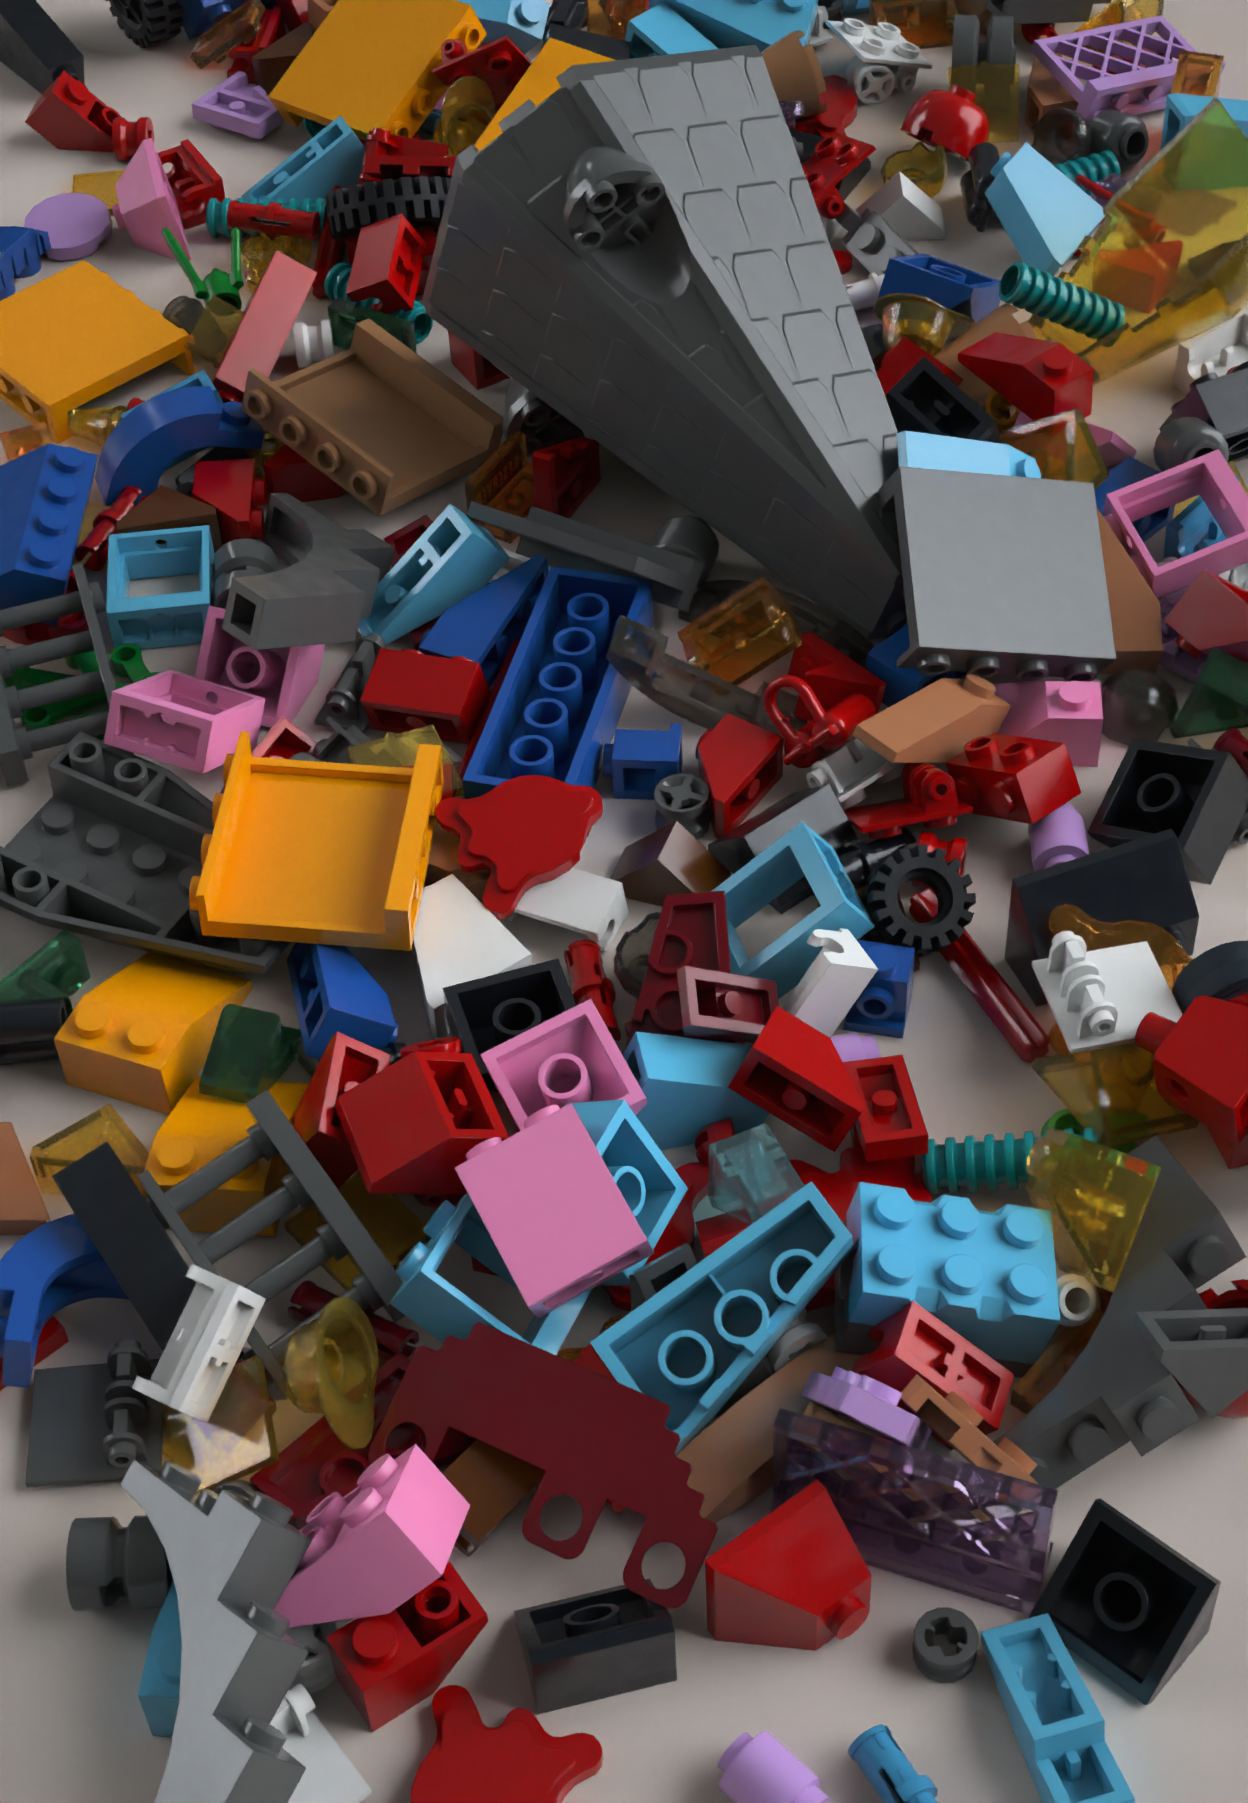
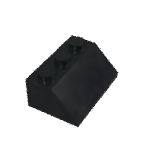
(1125, 882)

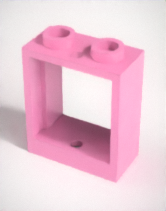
(1222, 494)
(178, 723)

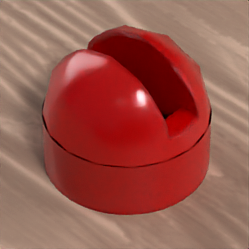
(711, 1134)

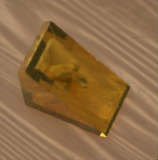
(83, 1137)

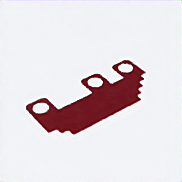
(572, 1423)

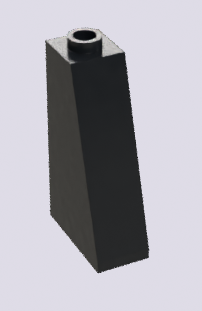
(35, 45)

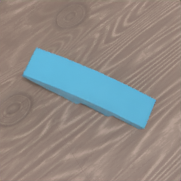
(1053, 1714)

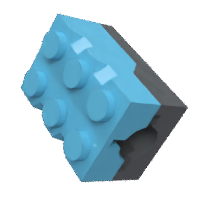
(966, 1266)

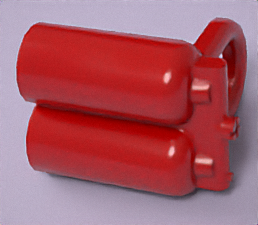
(825, 732)

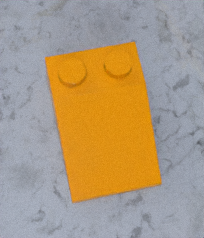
(146, 1030)
(201, 1131)

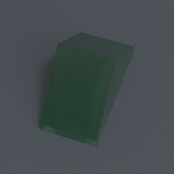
(1215, 699)

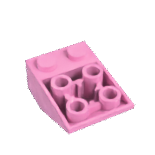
(375, 1542)

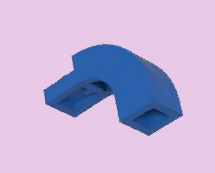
(165, 429)
(38, 1279)

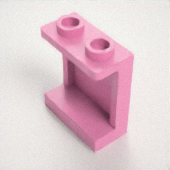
(553, 1209)

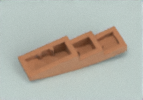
(736, 1451)

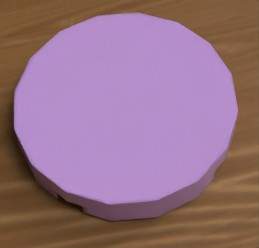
(73, 223)

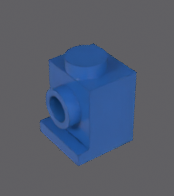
(642, 760)
(887, 997)

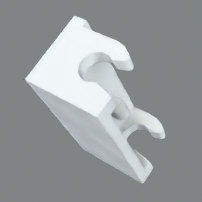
(1212, 351)
(577, 903)
(831, 981)
(203, 1345)

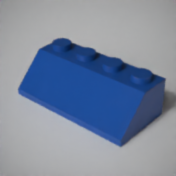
(41, 522)

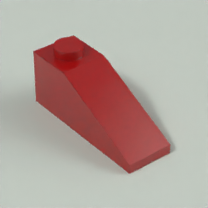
(1032, 374)

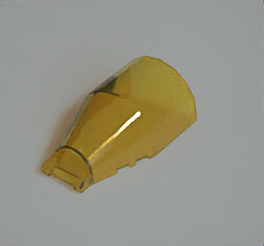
(1167, 248)

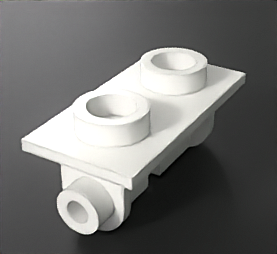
(850, 777)

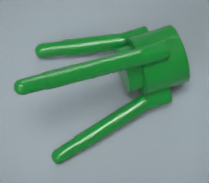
(217, 282)

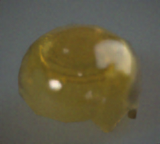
(921, 166)

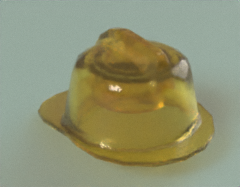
(464, 114)
(919, 320)
(334, 1370)

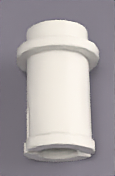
(865, 293)
(1076, 1299)

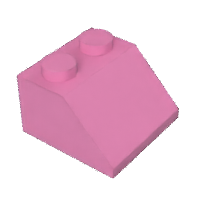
(277, 674)

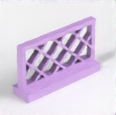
(1134, 87)

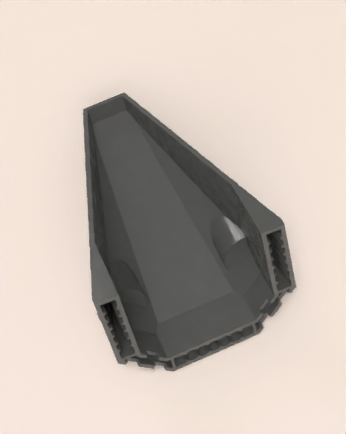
(675, 297)

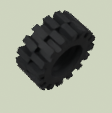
(941, 878)

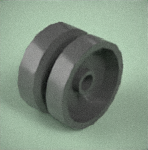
(971, 52)

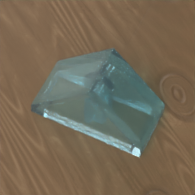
(750, 1174)

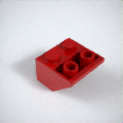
(418, 1123)

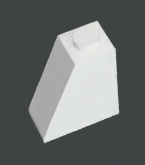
(457, 944)

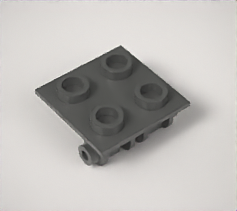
(91, 1420)

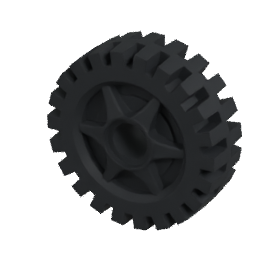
(148, 20)
(358, 206)

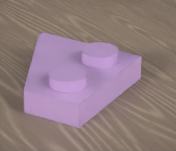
(238, 108)

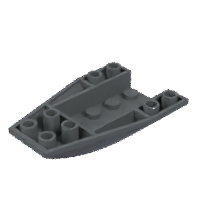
(119, 859)

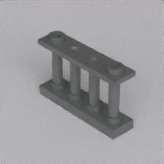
(18, 743)
(302, 1187)

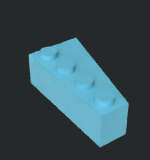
(746, 21)
(726, 1312)

